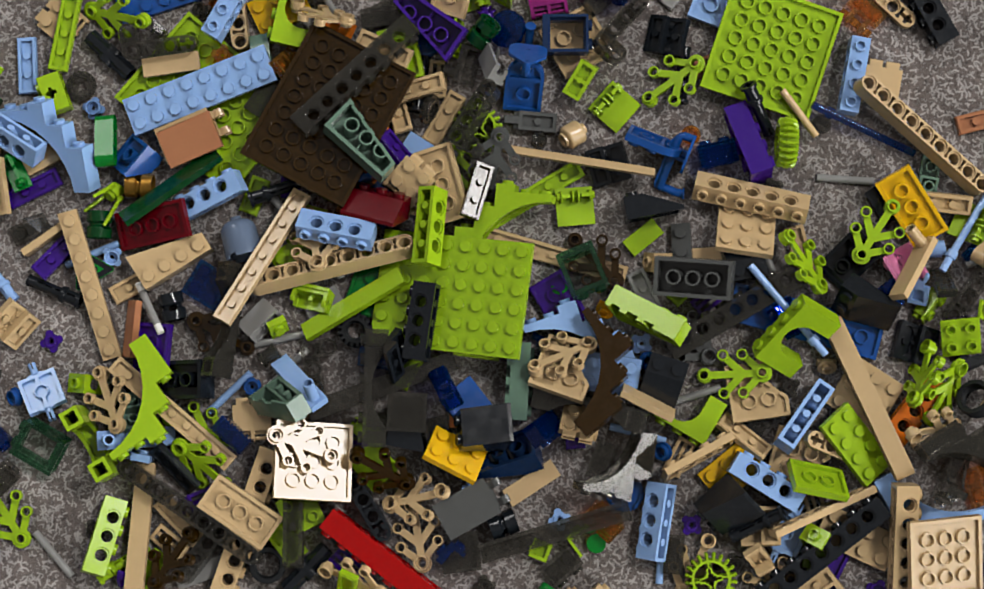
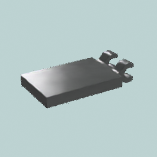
(469, 507)

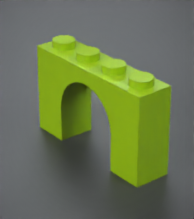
(283, 31)
(800, 314)
(77, 421)
(701, 425)

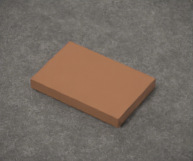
(190, 139)

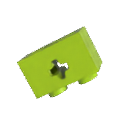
(55, 82)

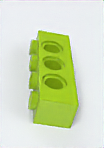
(429, 226)
(90, 563)

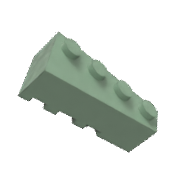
(359, 141)
(517, 386)

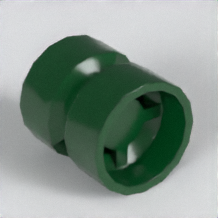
(483, 31)
(96, 229)

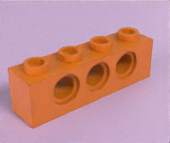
(903, 413)

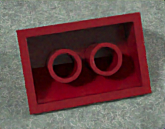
(377, 205)

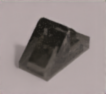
(29, 229)

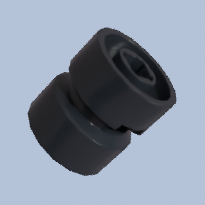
(172, 300)
(503, 524)

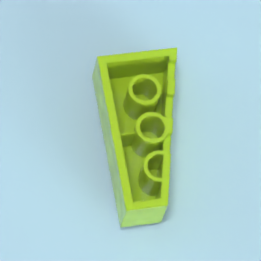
(647, 316)

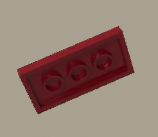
(162, 224)

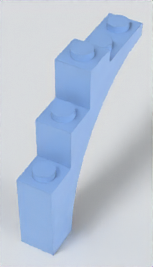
(61, 135)
(566, 319)
(883, 485)

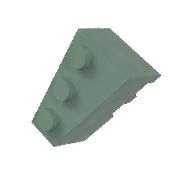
(280, 401)

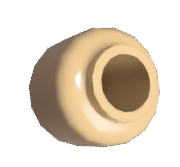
(572, 134)

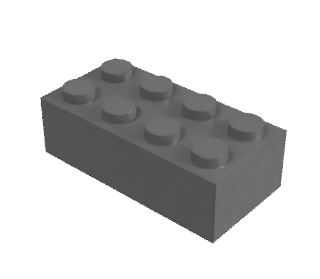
(694, 277)

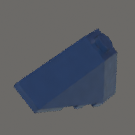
(516, 459)

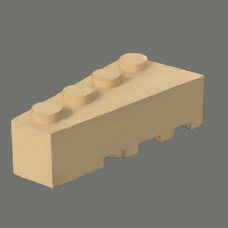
(166, 261)

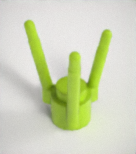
(112, 192)

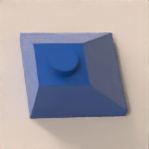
(136, 158)

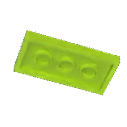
(854, 444)

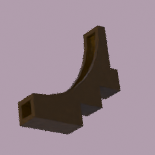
(603, 403)

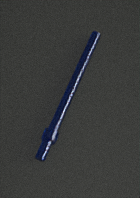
(831, 113)

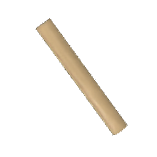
(799, 113)

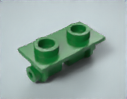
(16, 173)

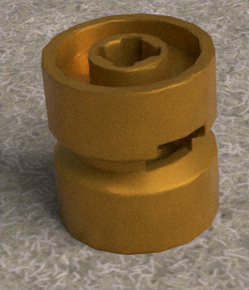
(139, 185)

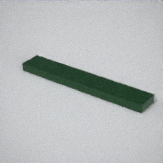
(169, 187)

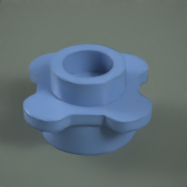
(93, 103)

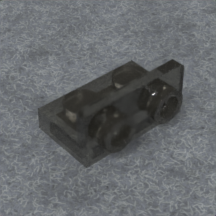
(561, 567)

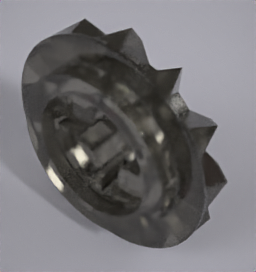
(73, 89)
(429, 109)

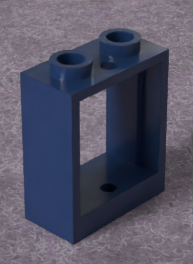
(567, 18)

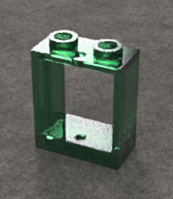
(578, 252)
(31, 458)

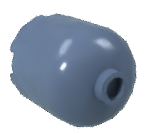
(239, 239)

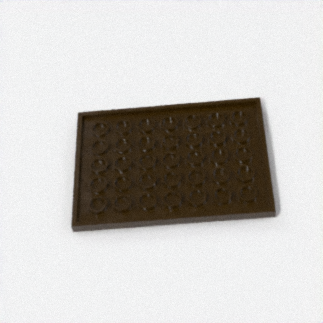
(316, 160)

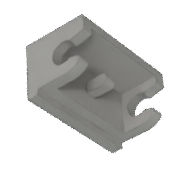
(491, 66)
(254, 322)

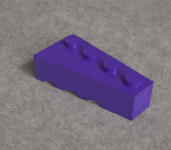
(434, 25)
(749, 142)

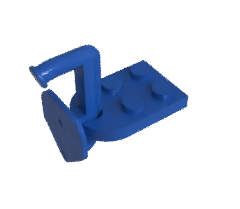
(525, 86)
(669, 148)

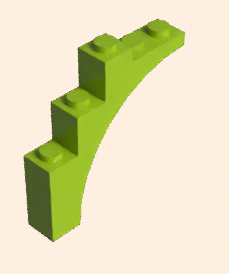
(507, 202)
(154, 401)

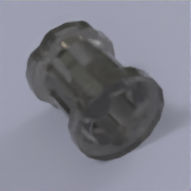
(269, 355)

